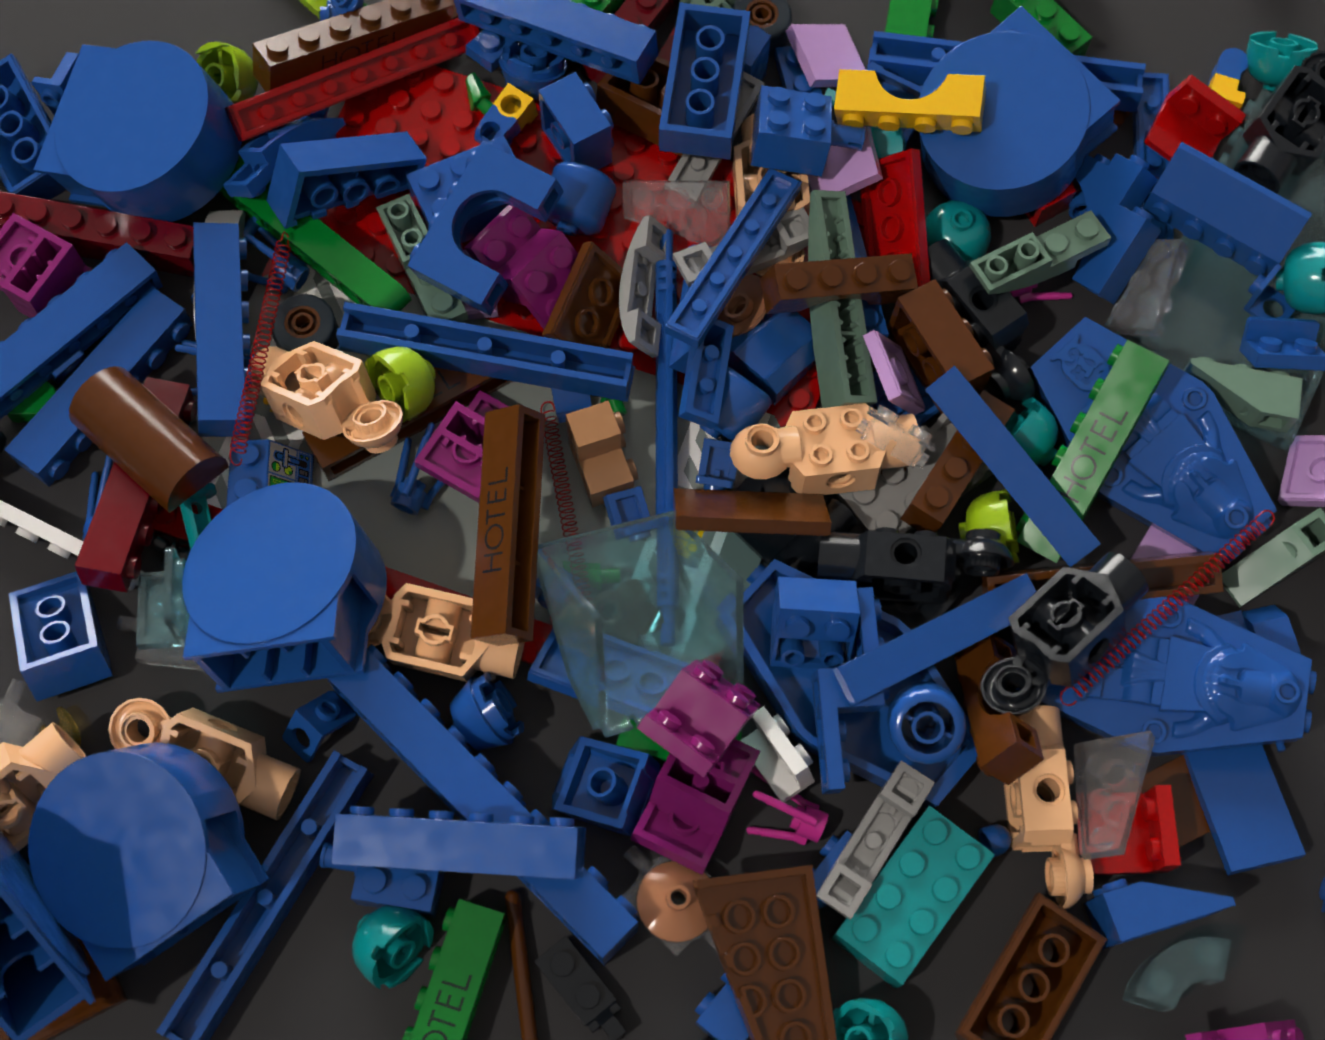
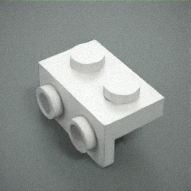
(779, 761)

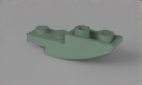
(405, 232)
(1040, 257)

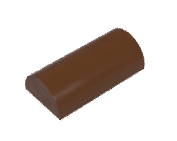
(144, 437)
(1033, 976)

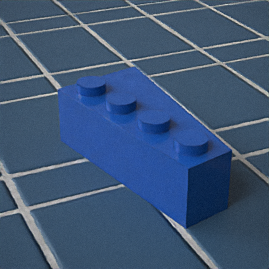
(339, 171)

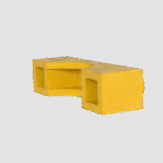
(953, 106)

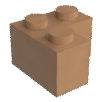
(597, 446)

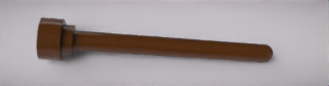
(520, 965)

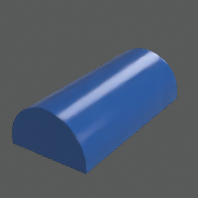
(22, 134)

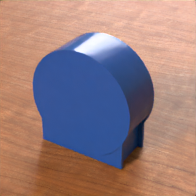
(1036, 122)
(141, 132)
(282, 590)
(139, 851)
(39, 959)

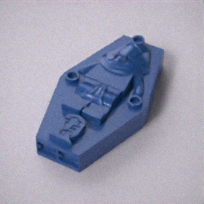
(1182, 459)
(1194, 685)
(867, 733)

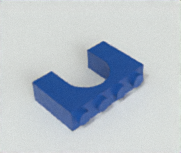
(487, 180)

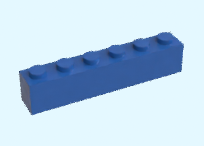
(570, 32)
(72, 323)
(219, 327)
(135, 343)
(459, 845)

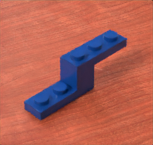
(704, 372)
(831, 700)

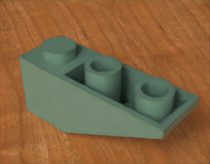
(1252, 395)
(1277, 559)

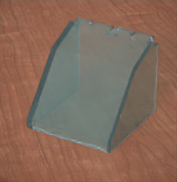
(635, 611)

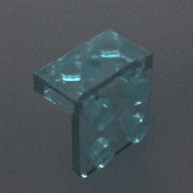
(161, 606)

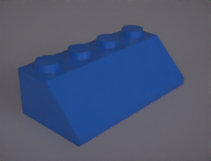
(1225, 211)

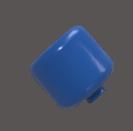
(584, 201)
(741, 406)
(920, 739)

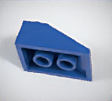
(58, 636)
(1144, 908)

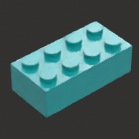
(913, 897)

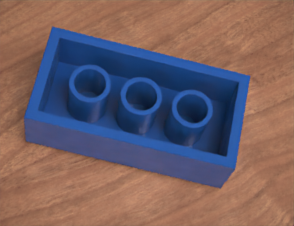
(704, 81)

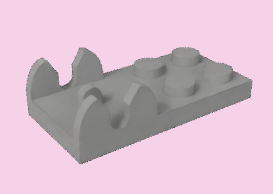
(897, 488)

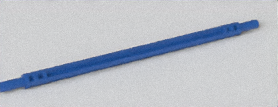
(666, 382)

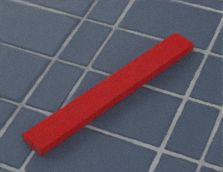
(349, 78)

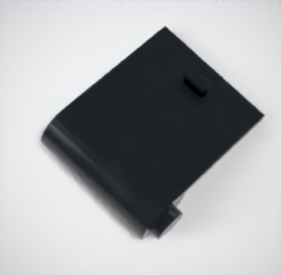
(794, 550)

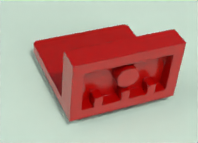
(1192, 116)
(1151, 841)

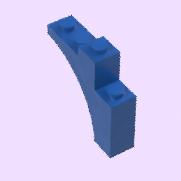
(1114, 195)

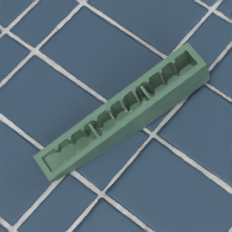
(837, 325)

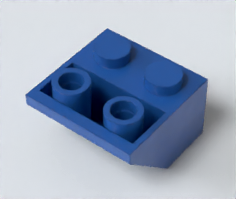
(813, 622)

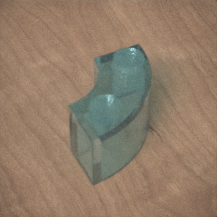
(1175, 968)

